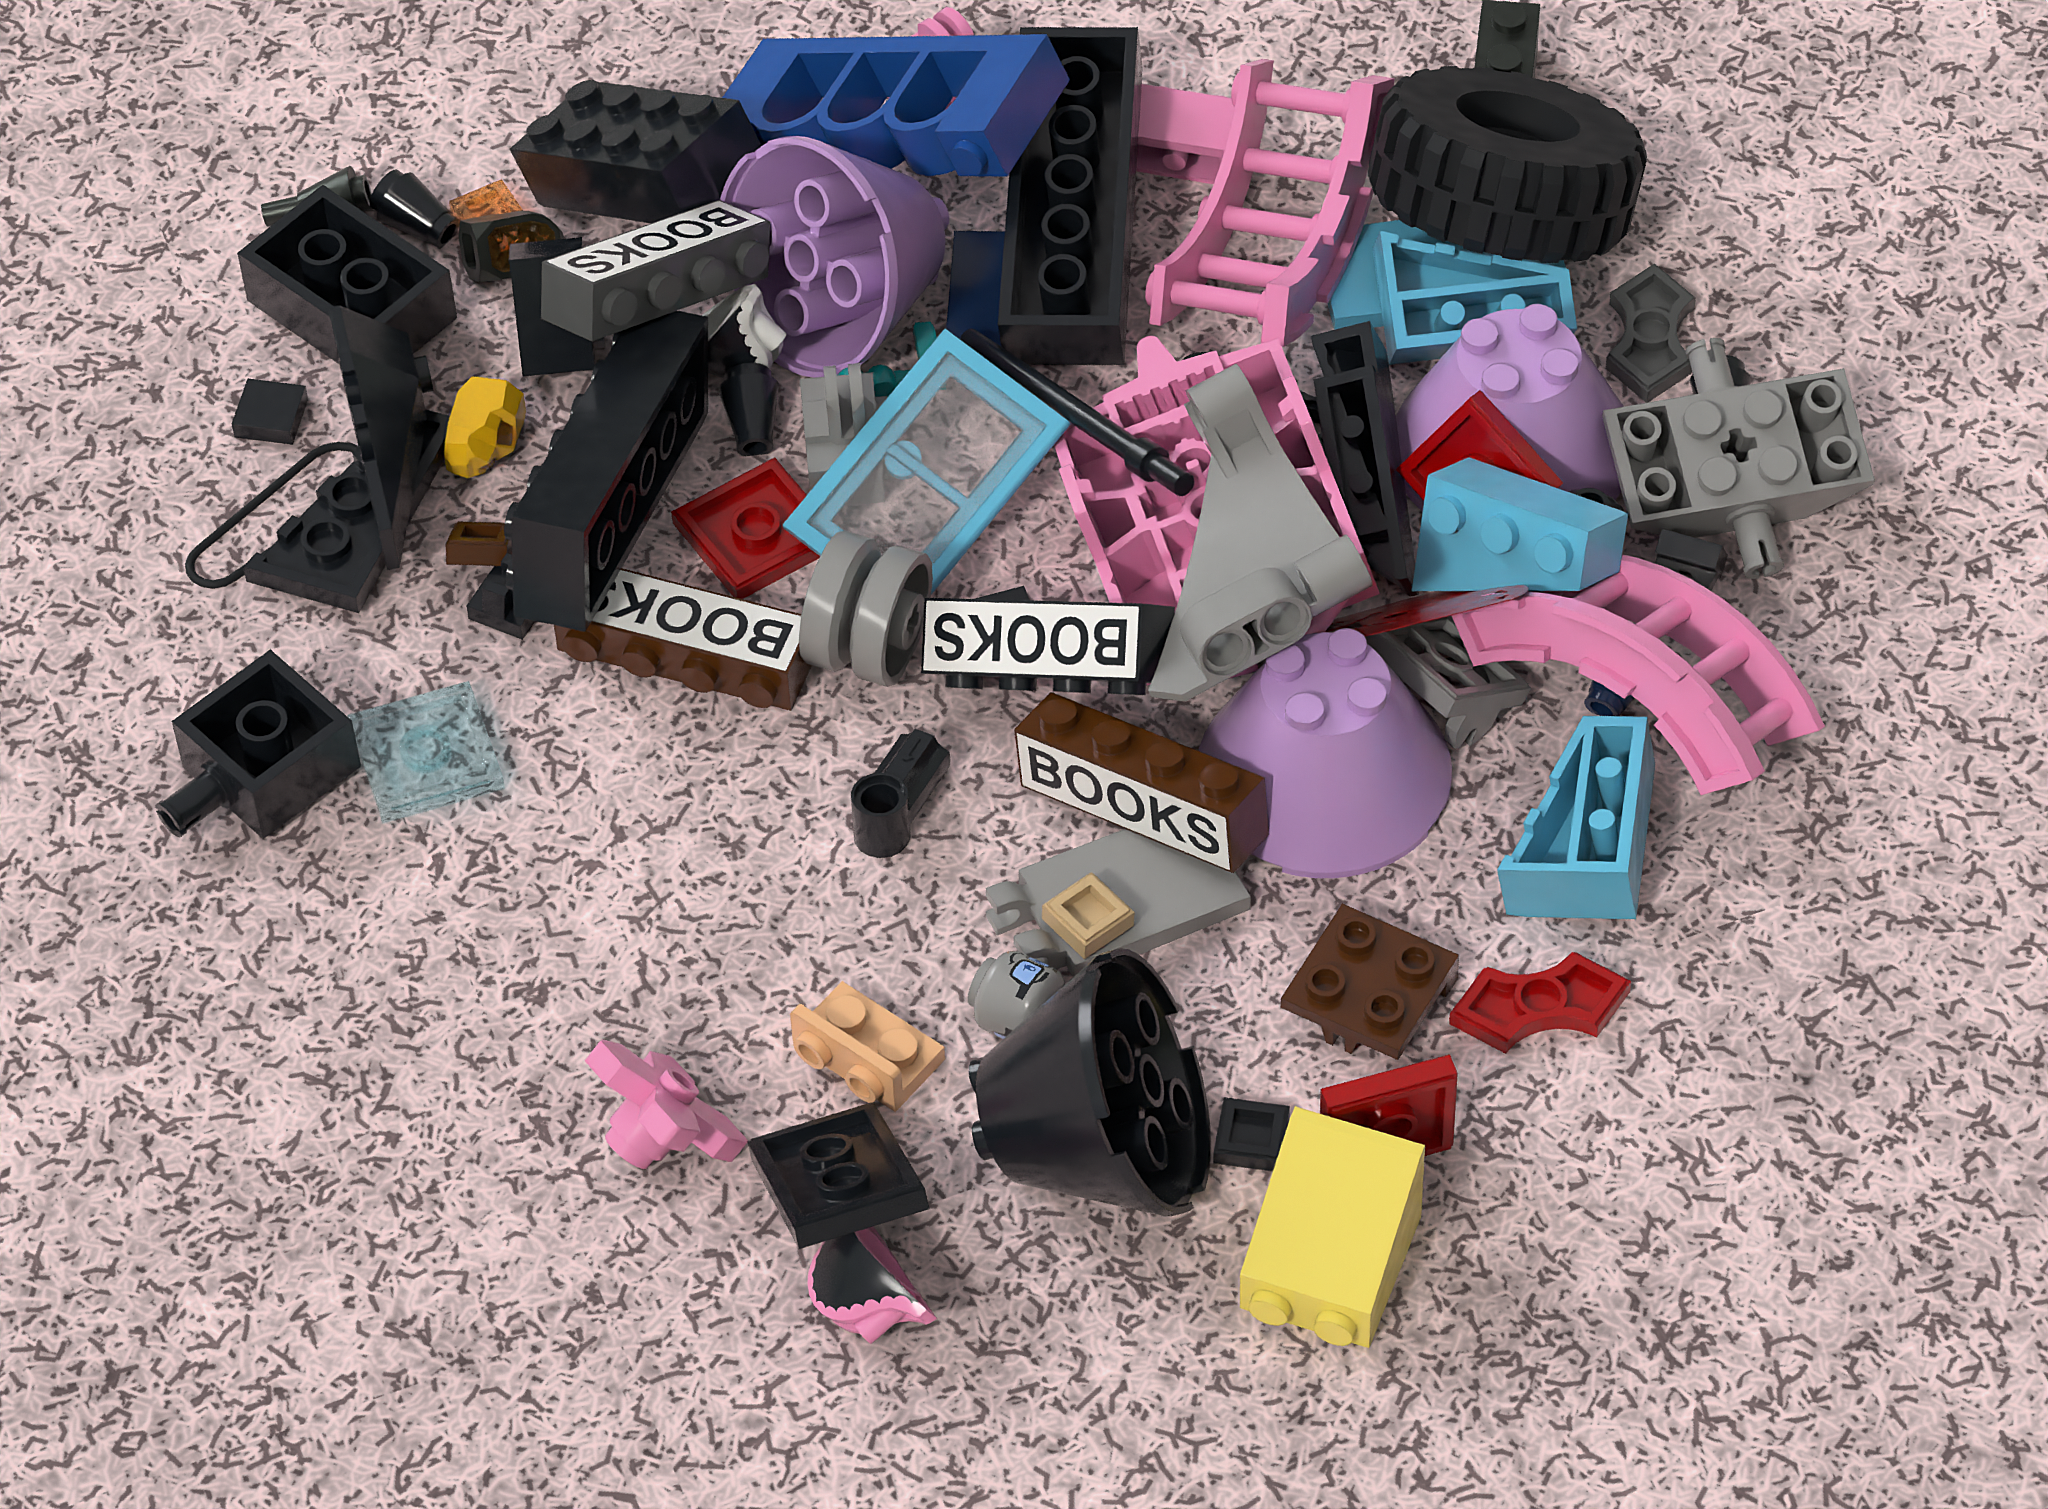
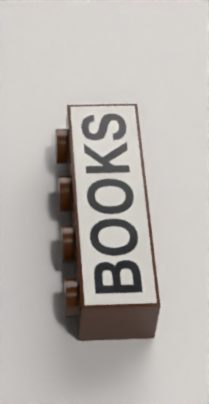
(694, 639)
(1142, 782)

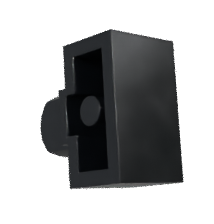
(543, 345)

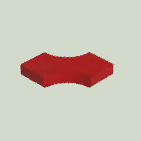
(1569, 996)

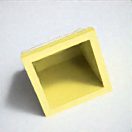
(1333, 1228)

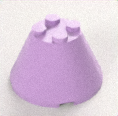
(844, 247)
(1536, 380)
(1343, 755)

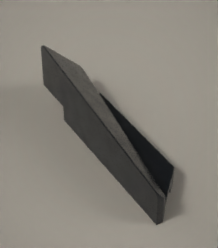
(1364, 446)

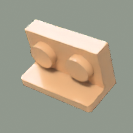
(865, 1046)

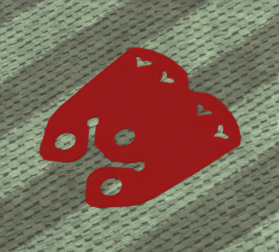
(1427, 608)

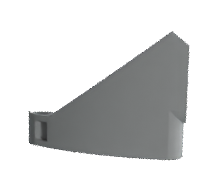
(1259, 550)

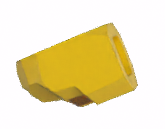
(483, 425)

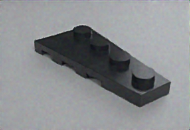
(335, 545)

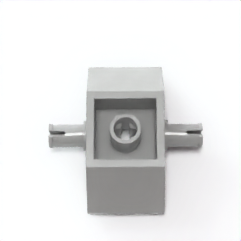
(1792, 445)

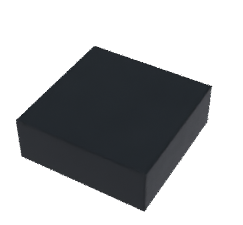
(270, 411)
(1250, 1134)

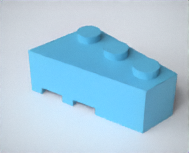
(1436, 290)
(1509, 530)
(1590, 829)

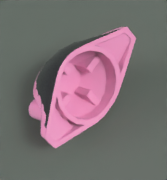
(864, 1286)

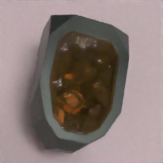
(488, 238)

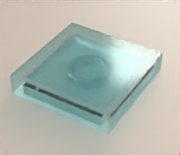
(426, 752)

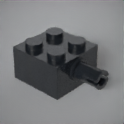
(260, 748)

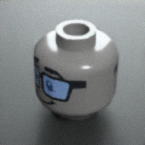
(1010, 990)

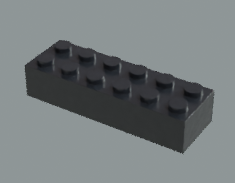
(1075, 208)
(607, 470)

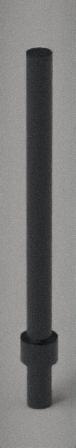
(1140, 455)

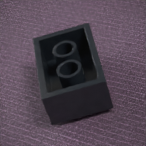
(339, 256)

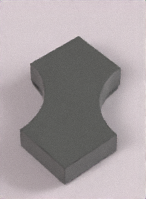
(1649, 352)

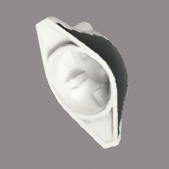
(742, 332)

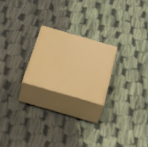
(1088, 915)

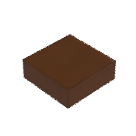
(477, 544)

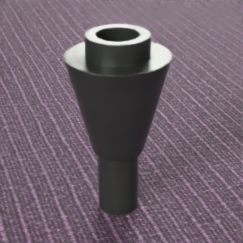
(344, 183)

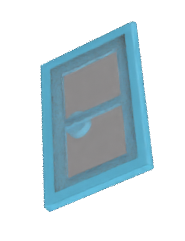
(933, 460)

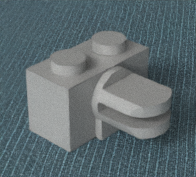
(834, 414)

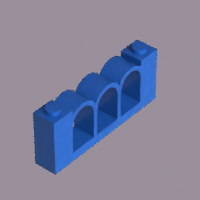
(999, 84)

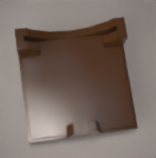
(1370, 982)

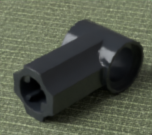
(895, 793)

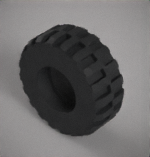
(1506, 164)

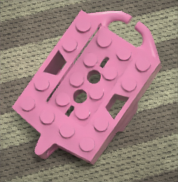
(1145, 531)

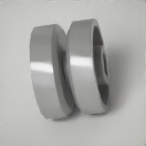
(865, 608)

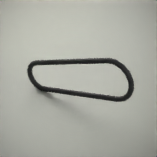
(248, 508)

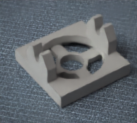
(1469, 708)

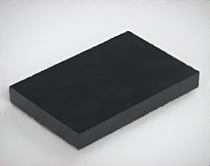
(837, 1175)

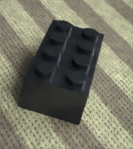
(633, 151)

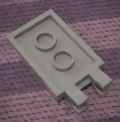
(1160, 884)

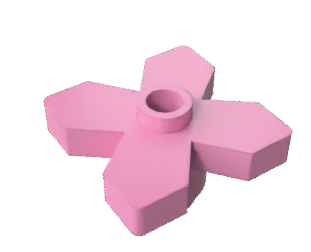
(659, 1108)

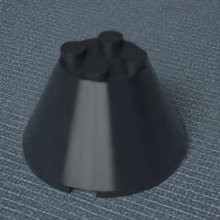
(1098, 1094)

